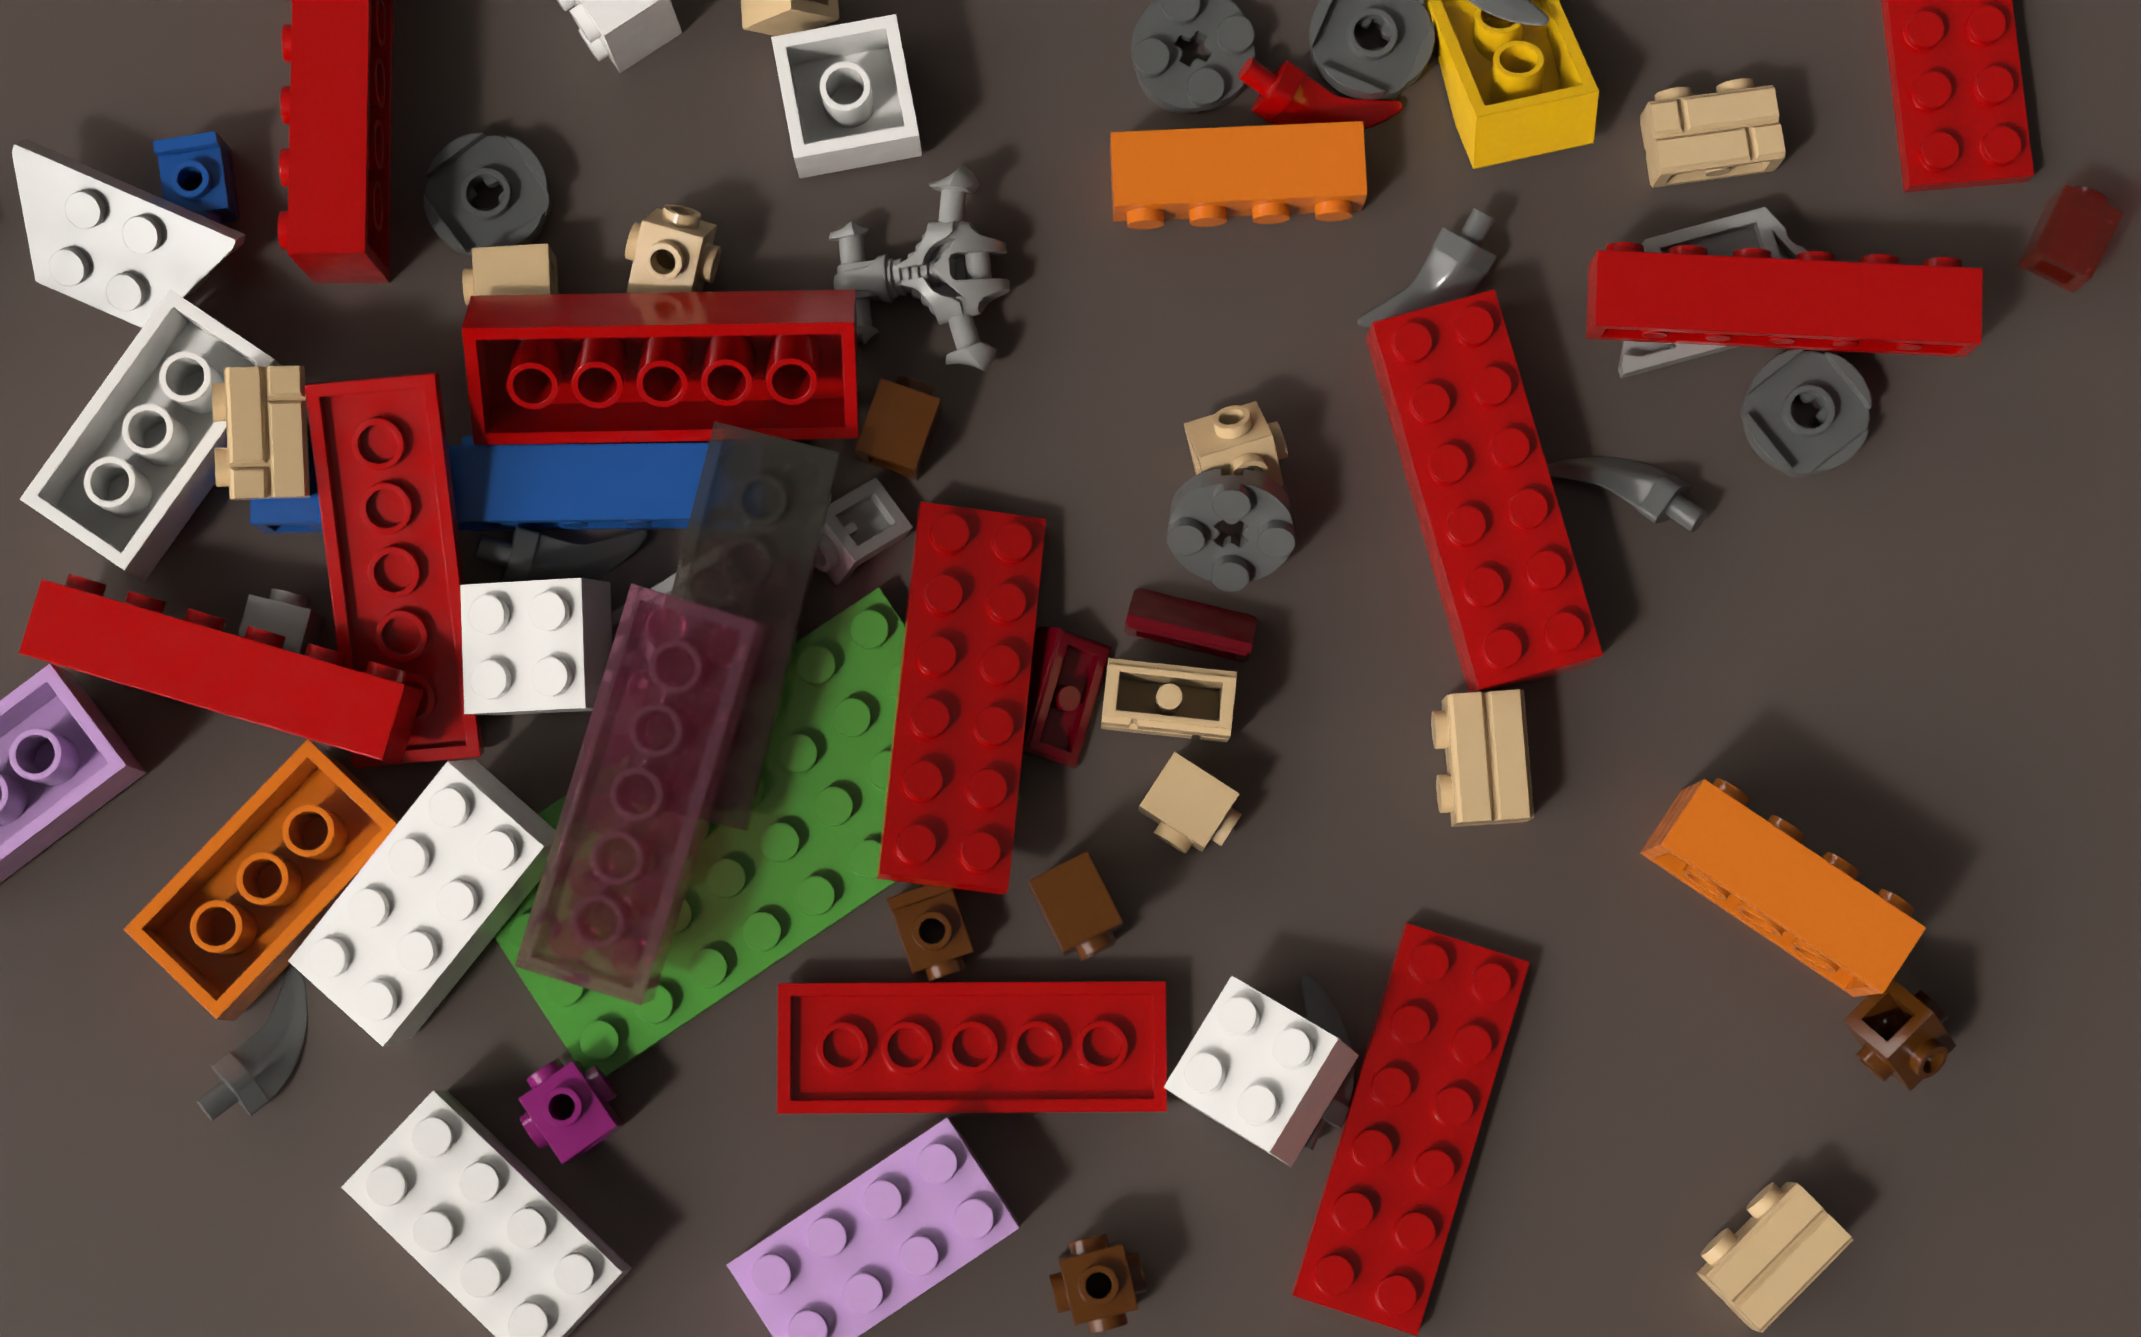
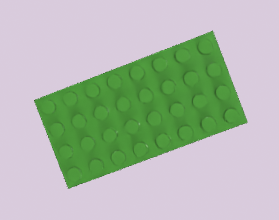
(784, 878)

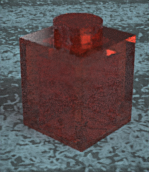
(2070, 237)

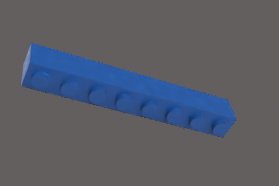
(542, 488)

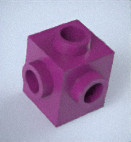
(593, 1114)

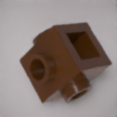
(1900, 1035)
(1091, 1256)

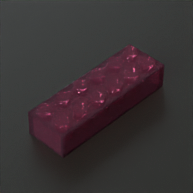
(641, 795)

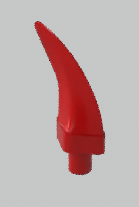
(1295, 98)

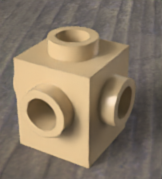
(672, 251)
(1236, 441)

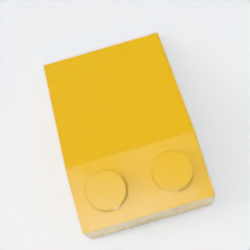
(1513, 83)

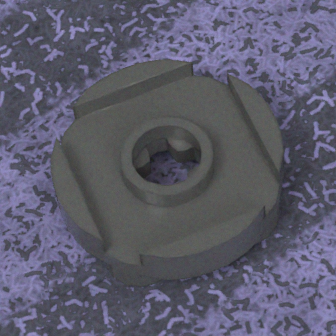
(1373, 73)
(1203, 85)
(493, 160)
(1809, 376)
(1231, 558)

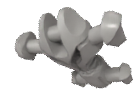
(945, 272)

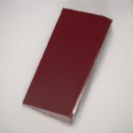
(1190, 625)
(1062, 694)

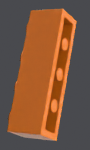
(1238, 173)

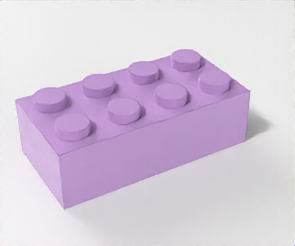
(55, 764)
(876, 1241)

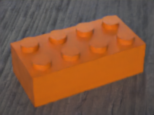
(263, 881)
(1783, 888)

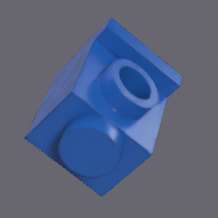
(195, 157)

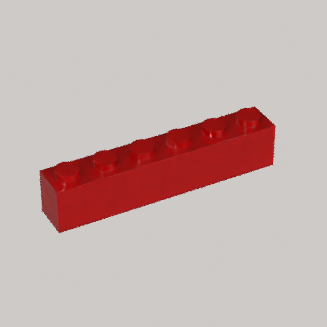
(1784, 301)
(220, 670)

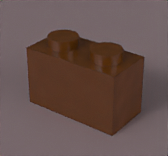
(1077, 907)

